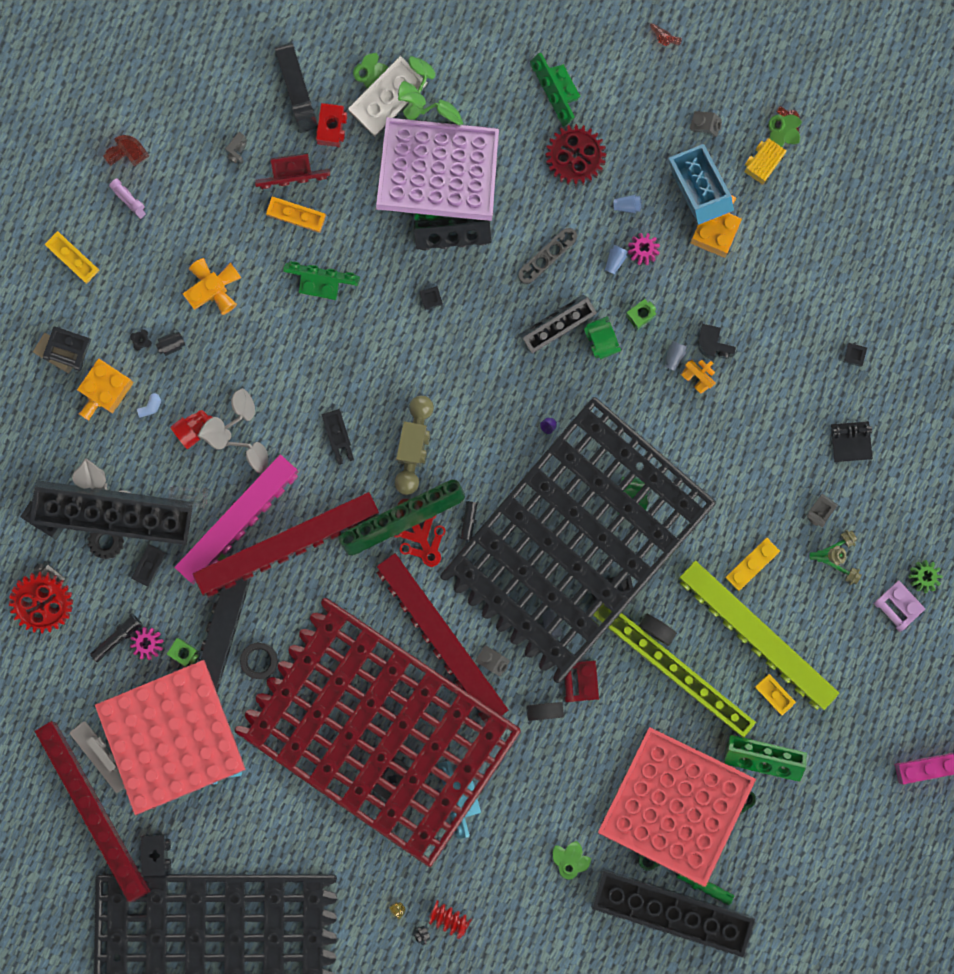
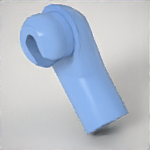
(152, 406)

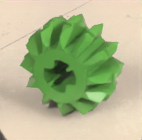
(932, 579)

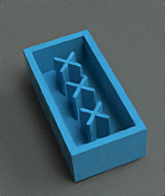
(701, 184)

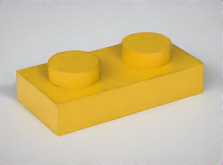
(775, 694)

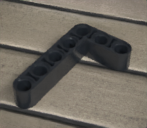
(296, 87)

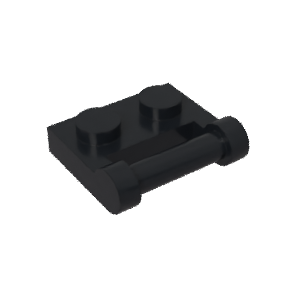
(69, 342)

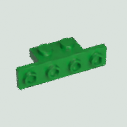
(557, 87)
(320, 281)

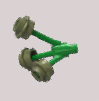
(835, 555)

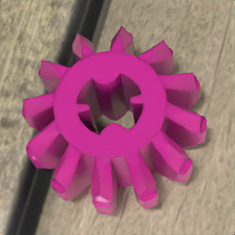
(642, 242)
(142, 639)

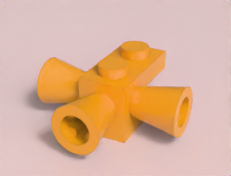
(211, 286)

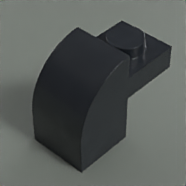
(709, 344)

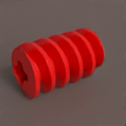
(449, 920)

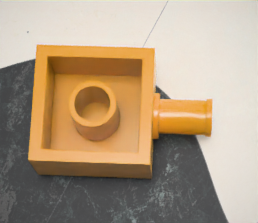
(717, 233)
(103, 388)

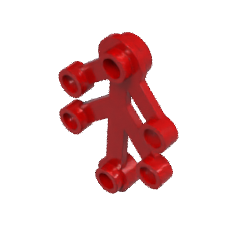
(421, 537)

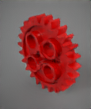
(51, 615)

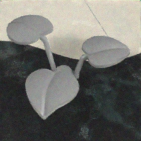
(218, 435)
(90, 476)

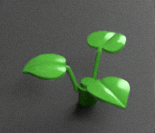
(409, 93)

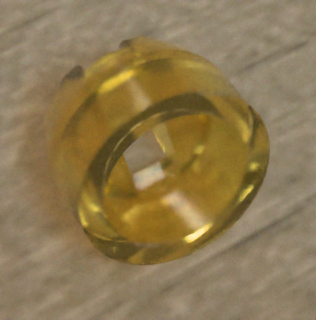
(398, 910)

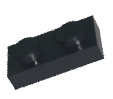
(149, 565)

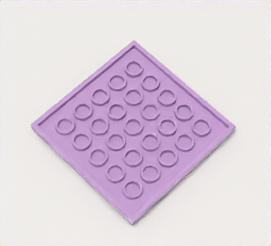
(438, 169)

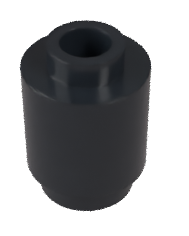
(170, 343)

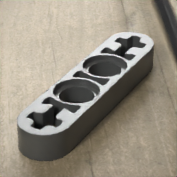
(545, 253)

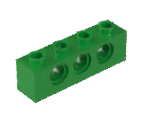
(765, 758)

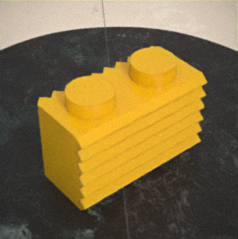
(765, 160)

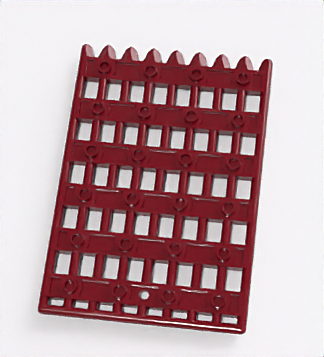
(392, 741)

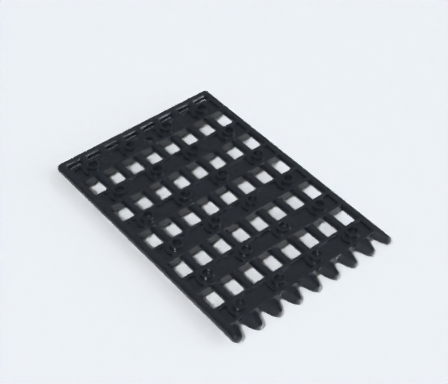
(512, 613)
(235, 916)

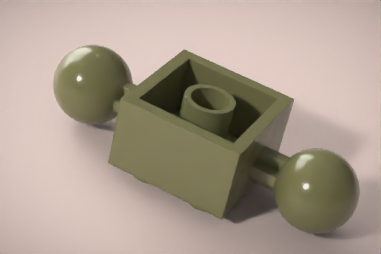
(412, 444)

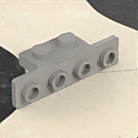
(99, 755)

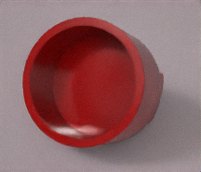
(189, 428)

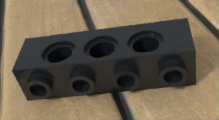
(444, 226)
(557, 323)

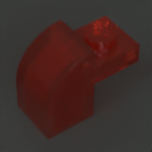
(128, 147)

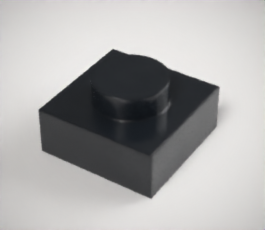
(431, 298)
(855, 354)

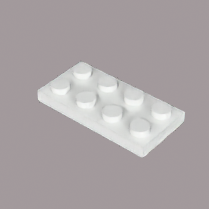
(381, 98)

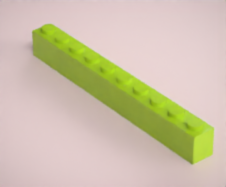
(759, 636)
(678, 672)

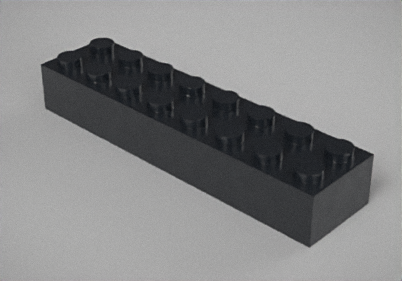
(111, 512)
(673, 913)

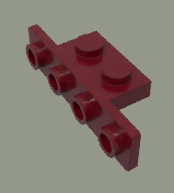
(291, 169)

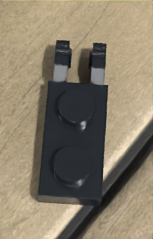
(337, 434)

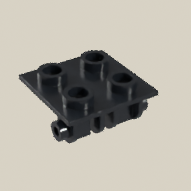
(851, 441)

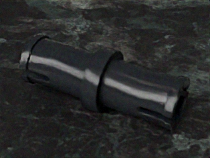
(469, 520)

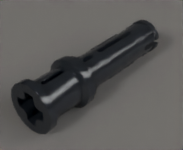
(122, 632)

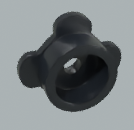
(140, 335)
(421, 935)

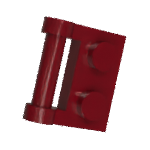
(586, 683)

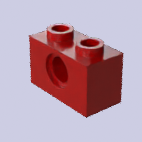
(328, 114)

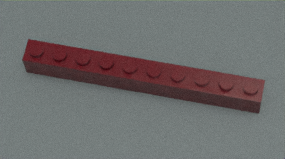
(287, 543)
(439, 634)
(92, 811)

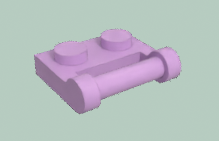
(123, 193)
(904, 601)

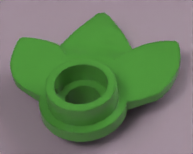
(372, 68)
(787, 131)
(570, 857)

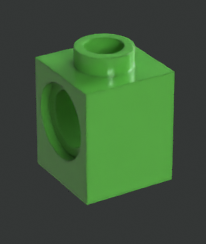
(637, 321)
(178, 645)

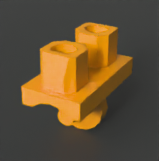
(705, 380)

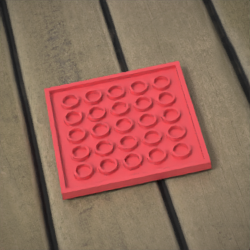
(170, 737)
(677, 806)

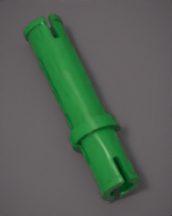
(710, 889)

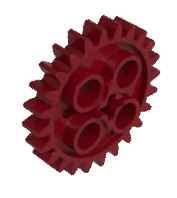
(585, 141)

